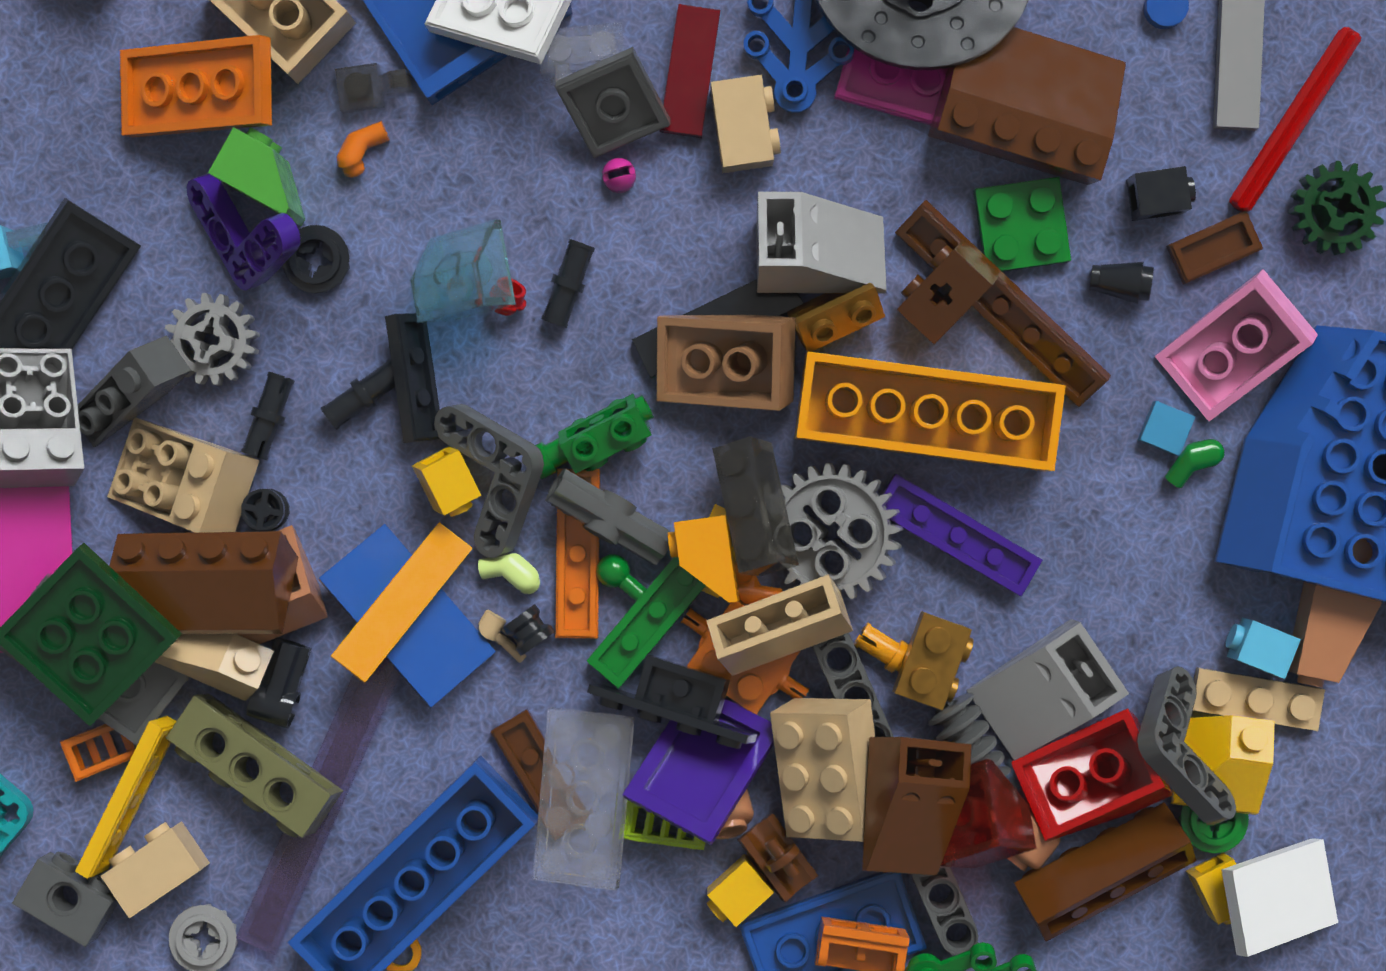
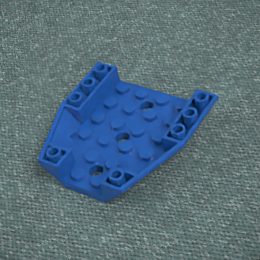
(1308, 470)

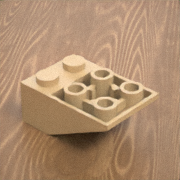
(182, 478)

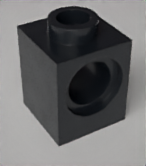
(1160, 193)

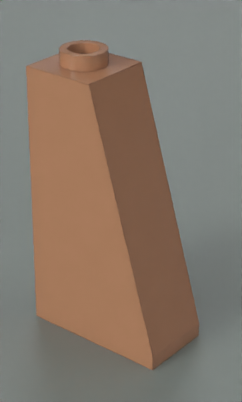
(1331, 628)

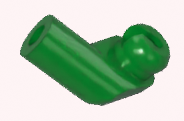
(1195, 457)

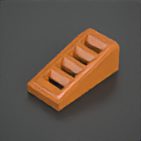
(74, 757)

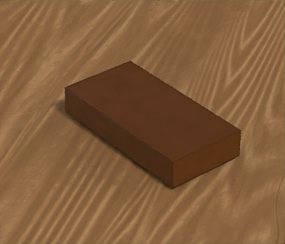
(1214, 247)

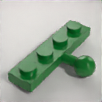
(647, 619)

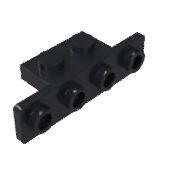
(680, 695)

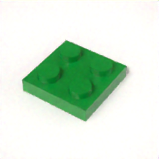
(1023, 224)

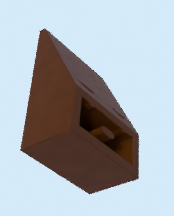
(913, 802)

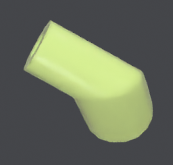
(513, 569)

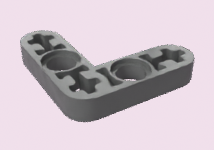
(507, 473)
(1171, 758)

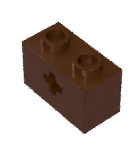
(969, 279)

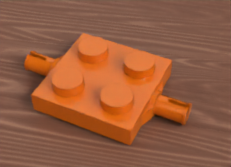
(749, 687)

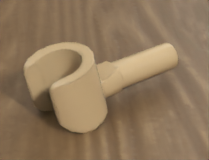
(490, 628)

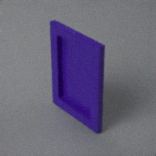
(695, 778)

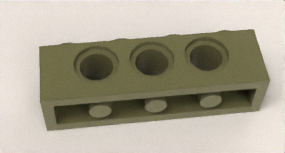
(194, 742)

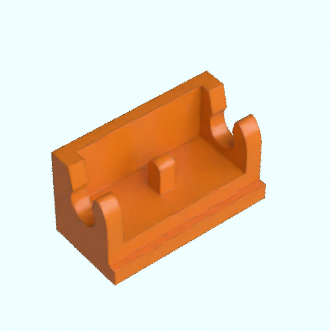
(861, 946)

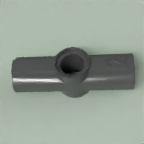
(608, 516)

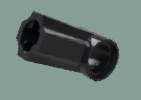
(280, 684)

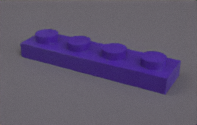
(961, 536)

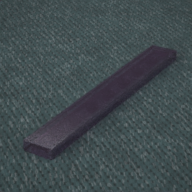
(338, 762)

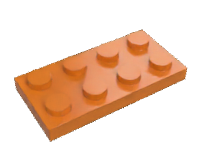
(196, 86)

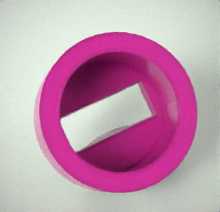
(621, 182)

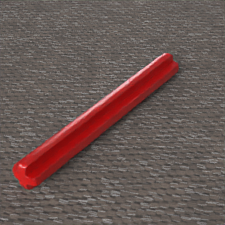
(1295, 119)

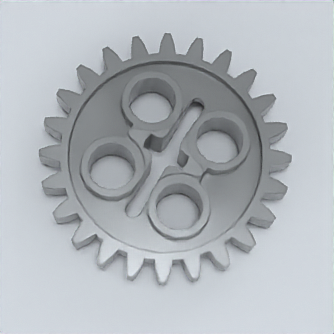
(857, 502)

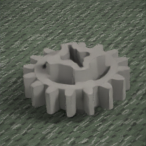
(215, 323)

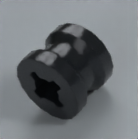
(256, 509)
(528, 630)

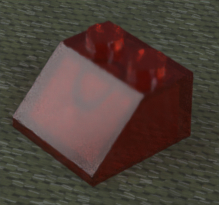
(992, 821)

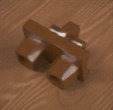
(777, 857)

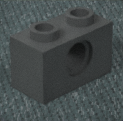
(44, 898)

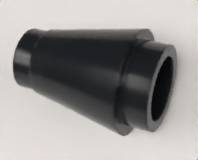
(1123, 280)

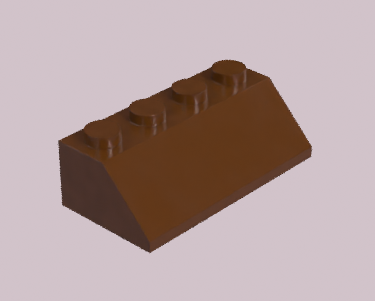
(211, 578)

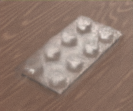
(583, 798)

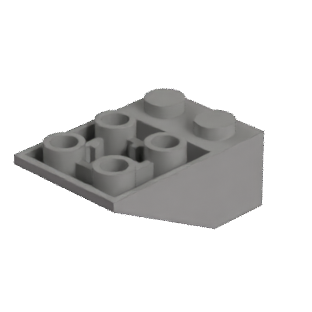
(816, 245)
(39, 419)
(1048, 690)

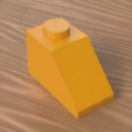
(706, 553)

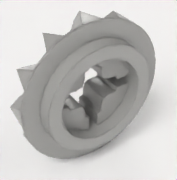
(187, 949)

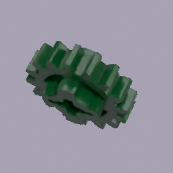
(1346, 191)

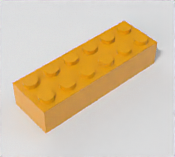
(929, 411)

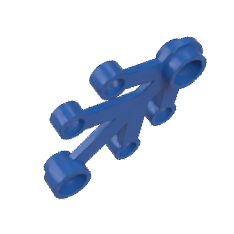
(799, 41)

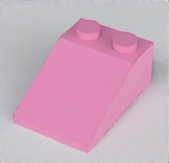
(1237, 345)

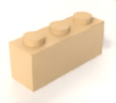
(779, 625)

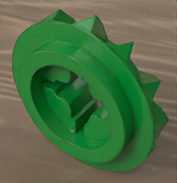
(1225, 835)

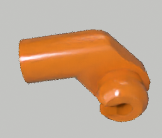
(355, 146)
(750, 588)

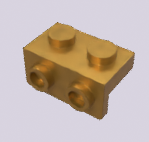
(836, 316)
(933, 661)

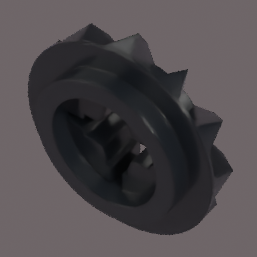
(327, 277)

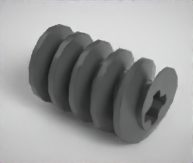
(961, 727)

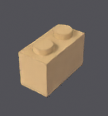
(743, 123)
(154, 869)

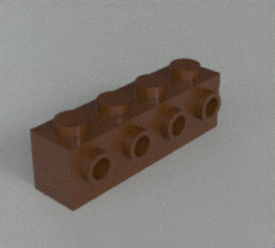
(1105, 870)

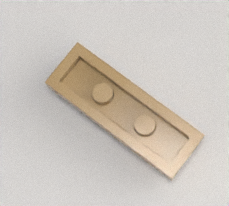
(1258, 698)

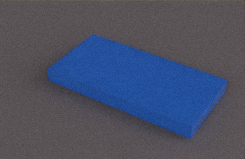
(441, 642)
(789, 935)

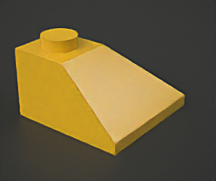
(1237, 753)

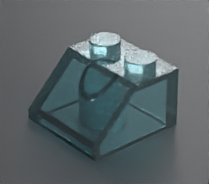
(463, 274)

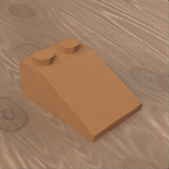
(726, 360)

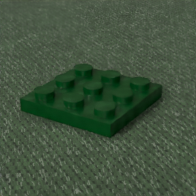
(87, 634)

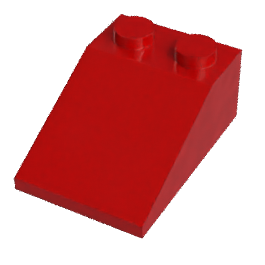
(1089, 777)

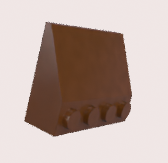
(1034, 105)

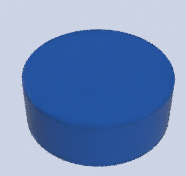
(1165, 13)

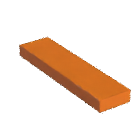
(576, 573)

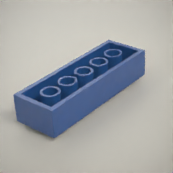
(417, 874)

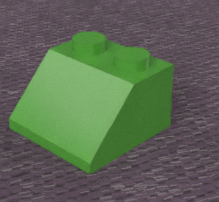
(257, 170)

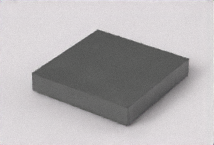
(613, 102)

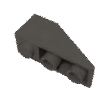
(131, 388)

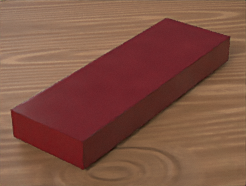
(690, 69)

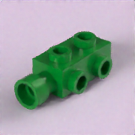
(604, 436)

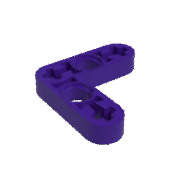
(246, 255)

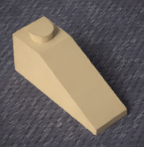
(219, 661)

